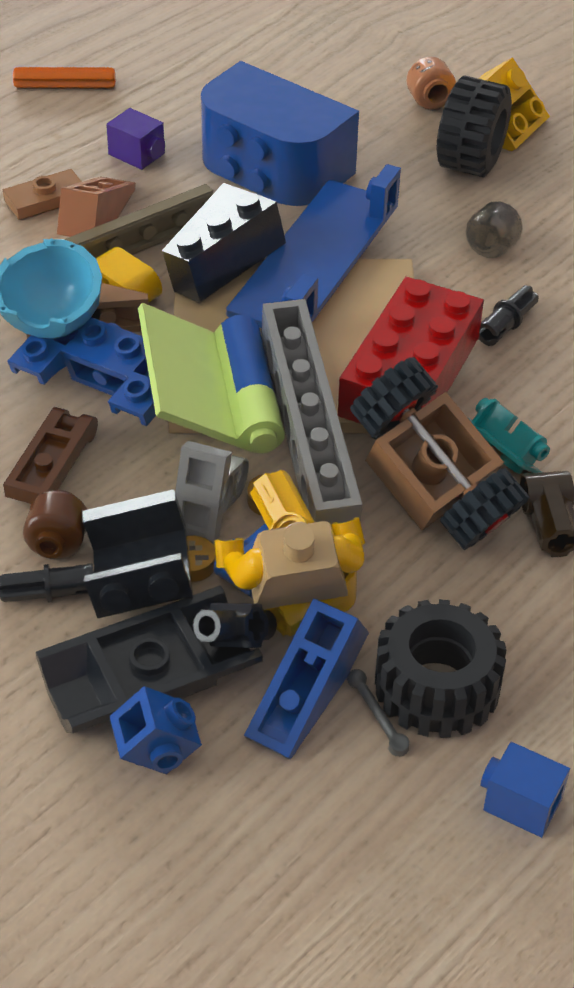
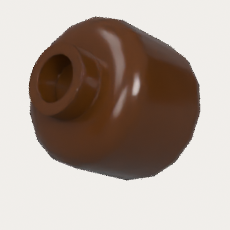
(55, 523)

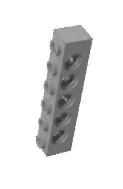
(309, 413)

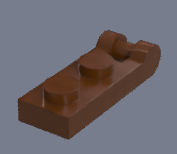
(50, 455)

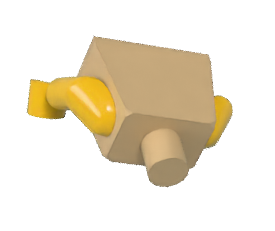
(295, 562)

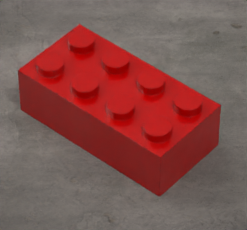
(421, 323)

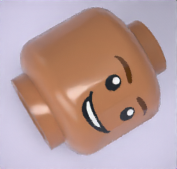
(430, 82)

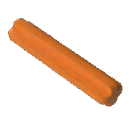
(64, 77)

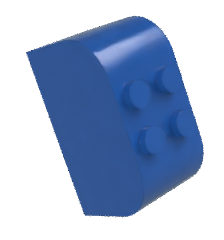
(276, 135)

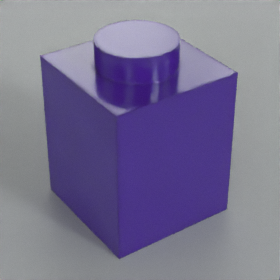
(135, 138)

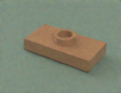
(39, 194)

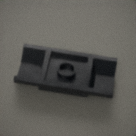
(154, 649)

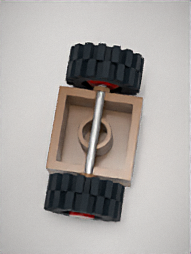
(435, 456)

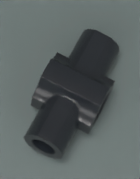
(235, 625)

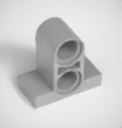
(207, 486)

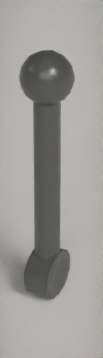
(397, 742)

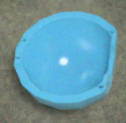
(50, 288)

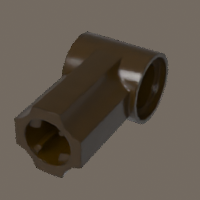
(551, 509)

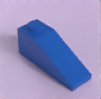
(307, 678)

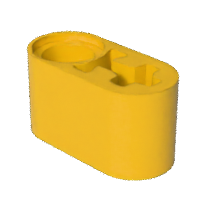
(129, 272)

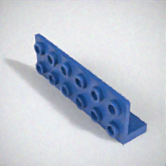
(321, 246)

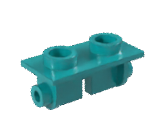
(518, 448)

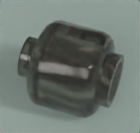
(494, 229)

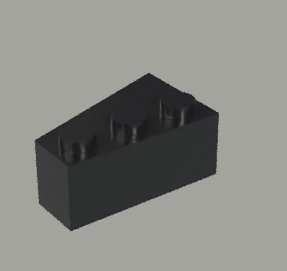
(222, 241)

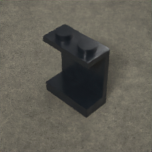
(137, 554)

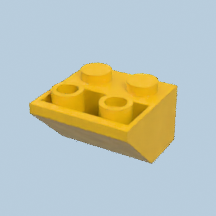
(527, 109)

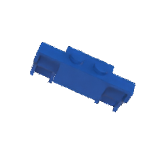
(98, 357)

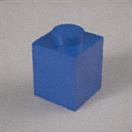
(524, 788)

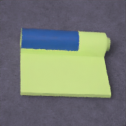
(212, 379)

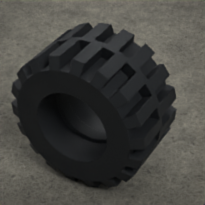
(473, 126)
(432, 698)

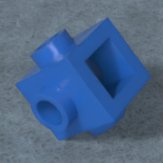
(155, 730)

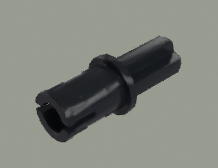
(507, 315)
(44, 583)

